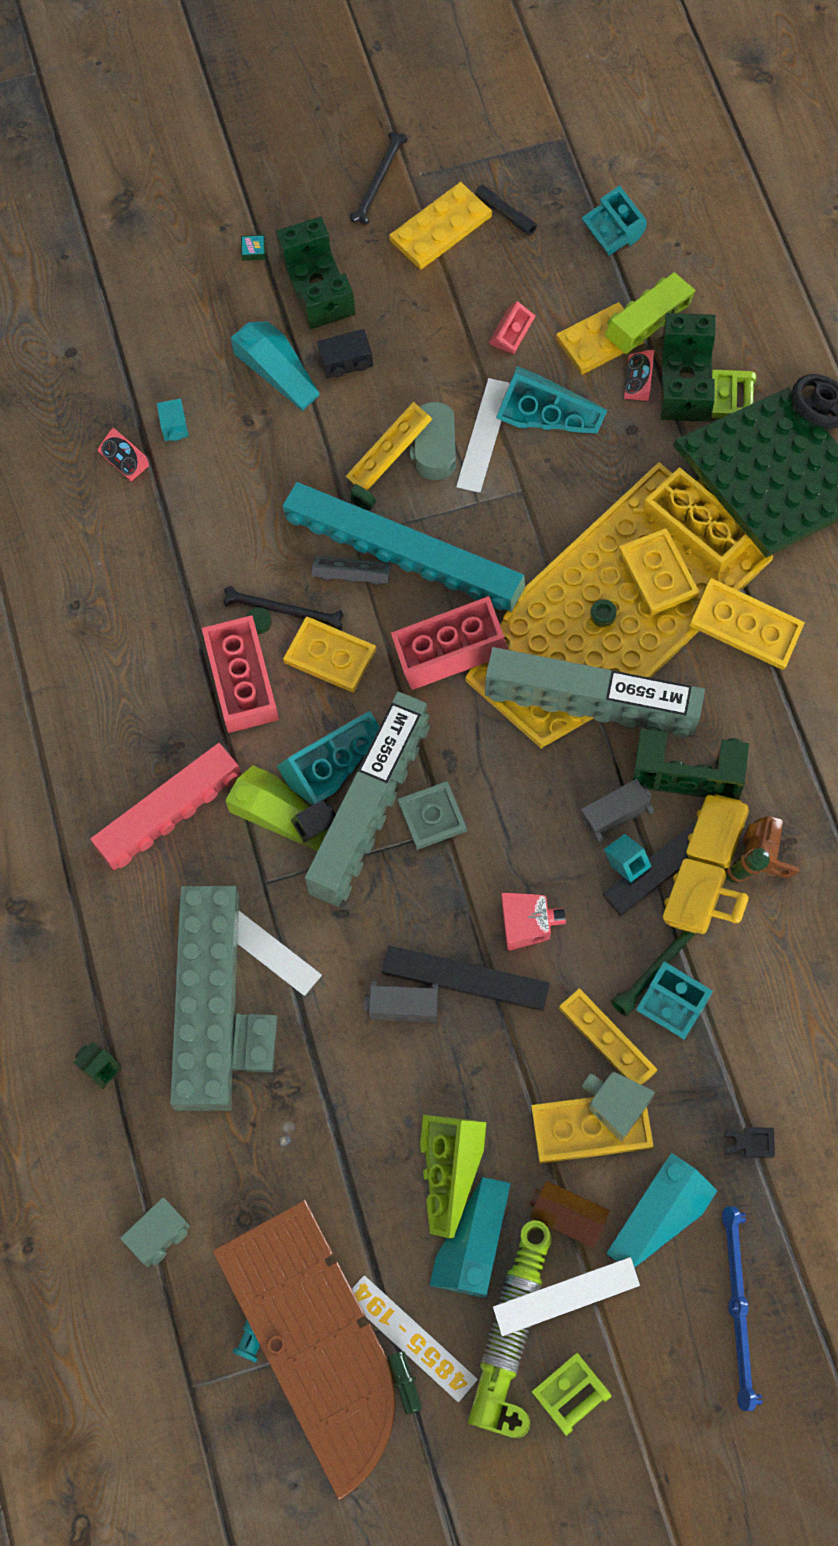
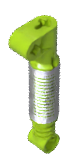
(501, 1362)

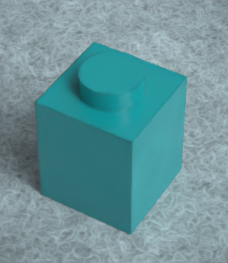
(172, 420)
(627, 858)

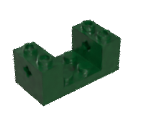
(308, 256)
(687, 348)
(682, 779)

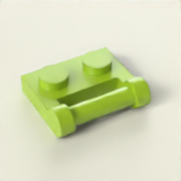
(726, 391)
(563, 1386)

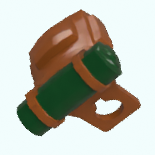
(760, 852)

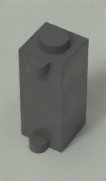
(616, 809)
(402, 1003)

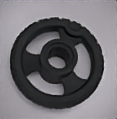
(820, 403)

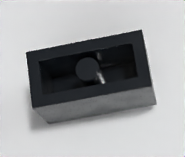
(345, 353)

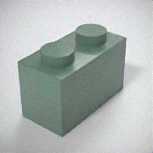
(155, 1233)

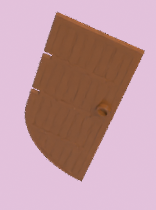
(313, 1343)

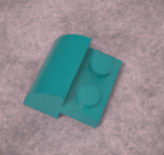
(615, 221)
(674, 1000)

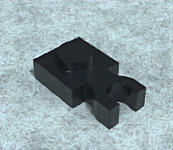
(756, 1142)

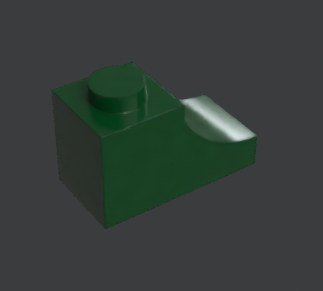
(97, 1064)

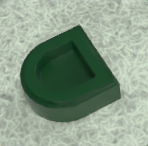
(362, 498)

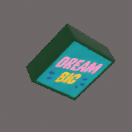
(253, 247)

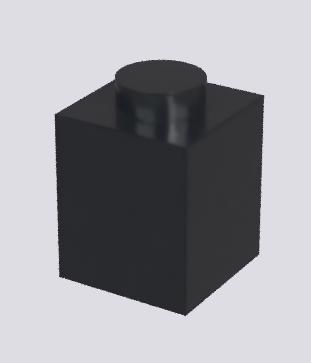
(313, 820)

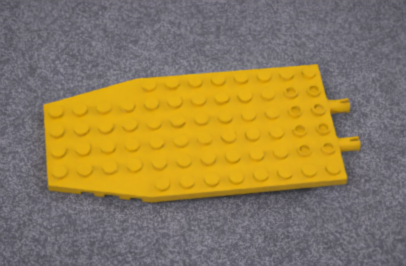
(556, 605)

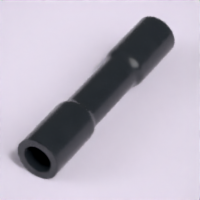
(517, 218)

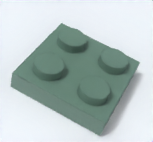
(432, 815)

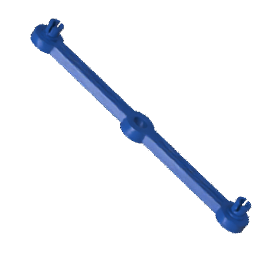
(739, 1308)

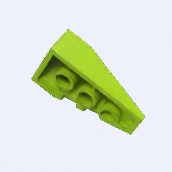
(269, 803)
(452, 1159)

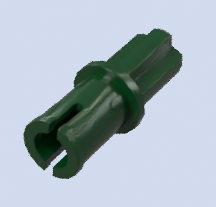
(404, 1382)

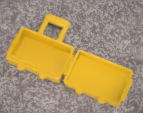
(702, 878)

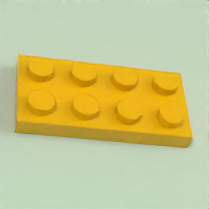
(440, 225)
(746, 624)
(573, 1132)

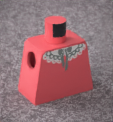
(528, 919)

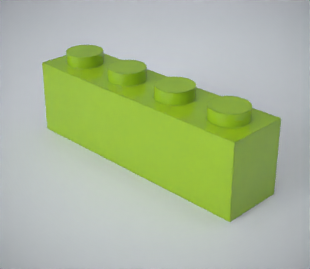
(648, 313)

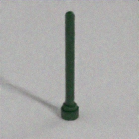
(625, 1001)

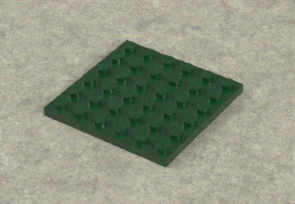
(768, 471)

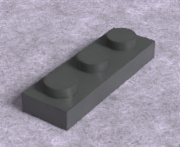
(351, 570)

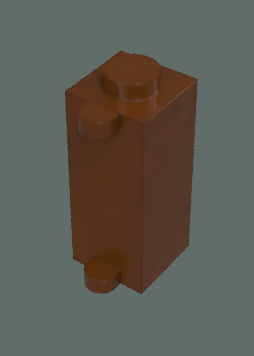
(568, 1213)

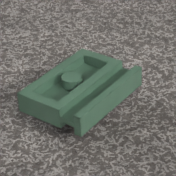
(254, 1043)

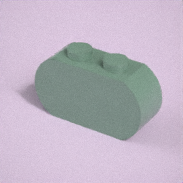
(436, 443)

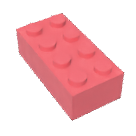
(448, 643)
(240, 674)

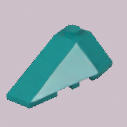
(273, 358)
(546, 405)
(326, 763)
(668, 1206)
(468, 1258)

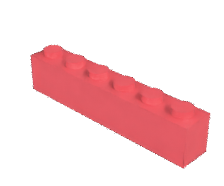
(166, 807)

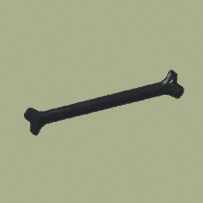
(361, 214)
(233, 596)

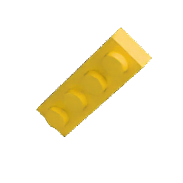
(389, 446)
(607, 1038)

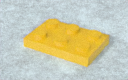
(587, 343)
(658, 571)
(329, 654)

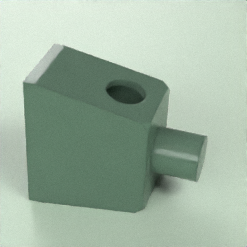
(617, 1102)

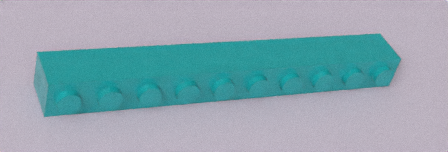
(404, 547)

